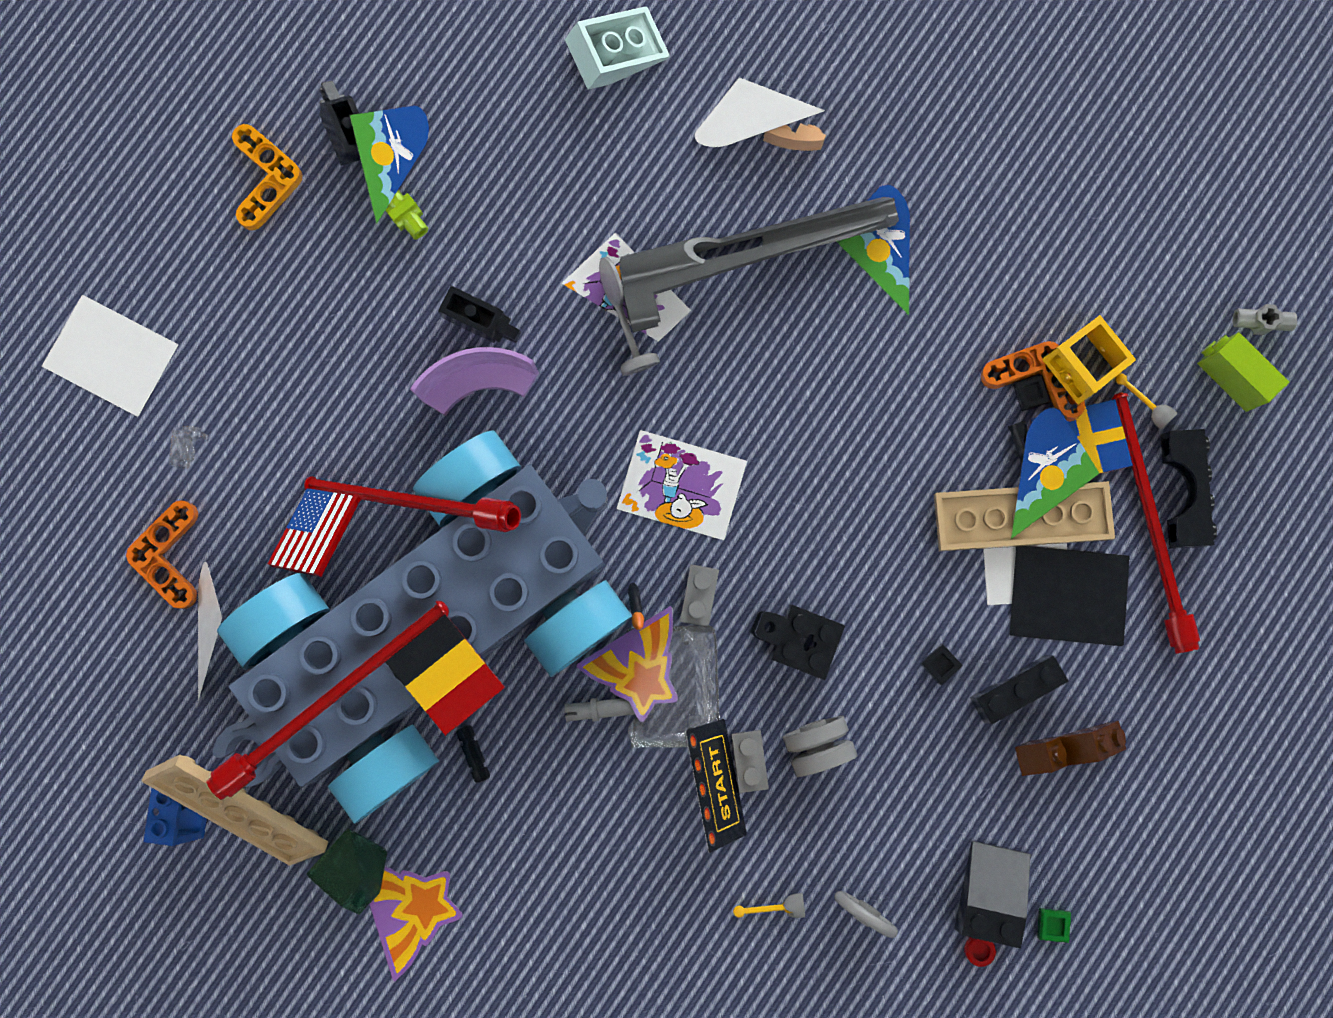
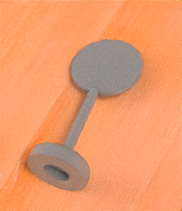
(614, 291)

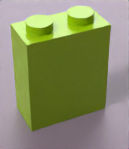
(1242, 371)

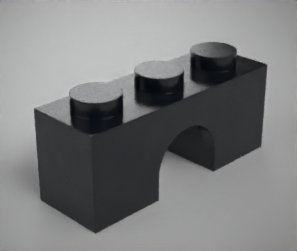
(1020, 690)

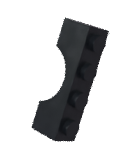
(1188, 455)

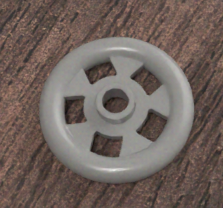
(866, 914)

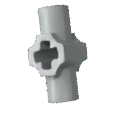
(1275, 319)

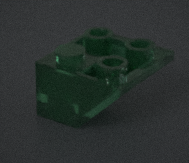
(351, 871)

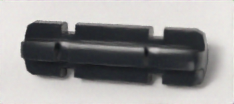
(473, 754)

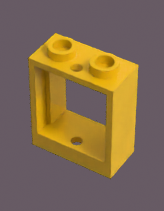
(1081, 383)

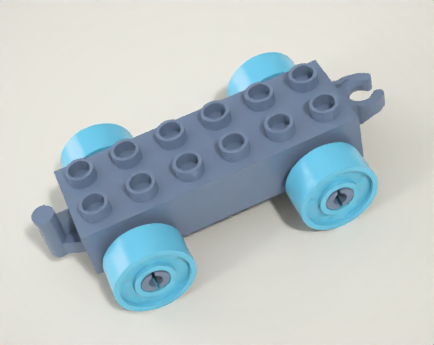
(492, 591)

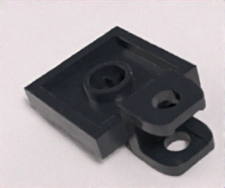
(786, 636)

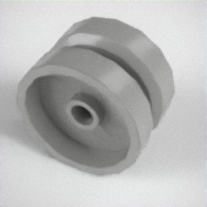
(820, 749)

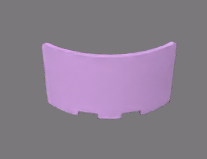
(471, 371)

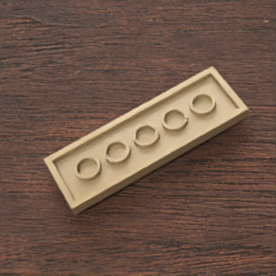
(987, 517)
(240, 814)

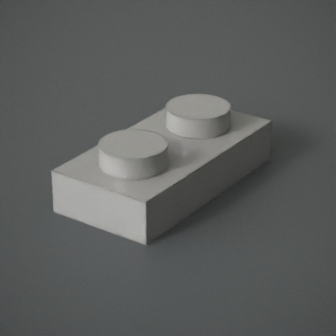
(699, 595)
(749, 761)

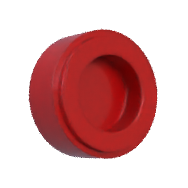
(979, 952)

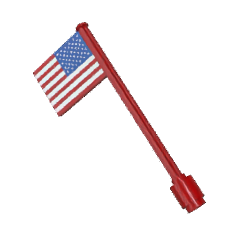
(330, 506)

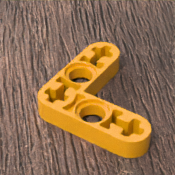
(274, 179)

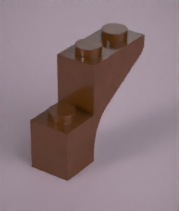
(1069, 749)

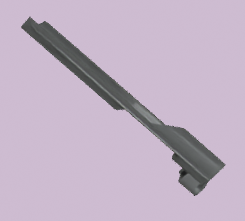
(678, 265)

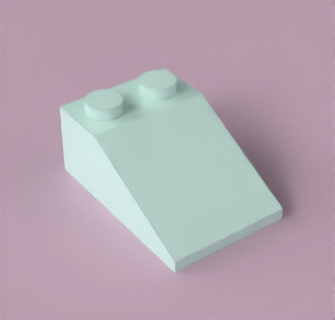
(615, 46)

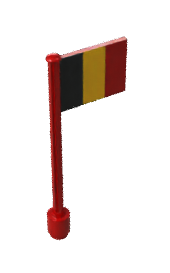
(429, 661)

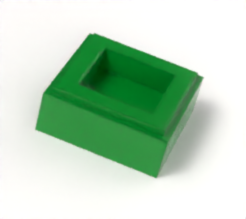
(1054, 925)

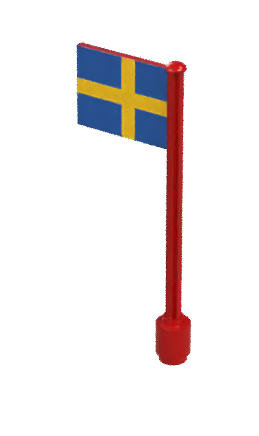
(1112, 444)

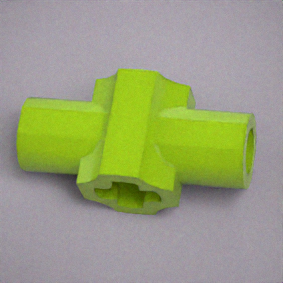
(407, 215)

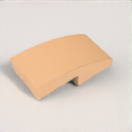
(805, 139)

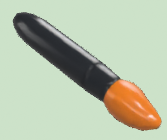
(635, 606)

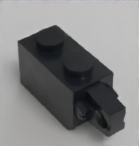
(336, 118)
(477, 316)

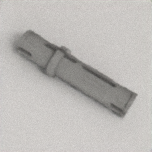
(598, 709)

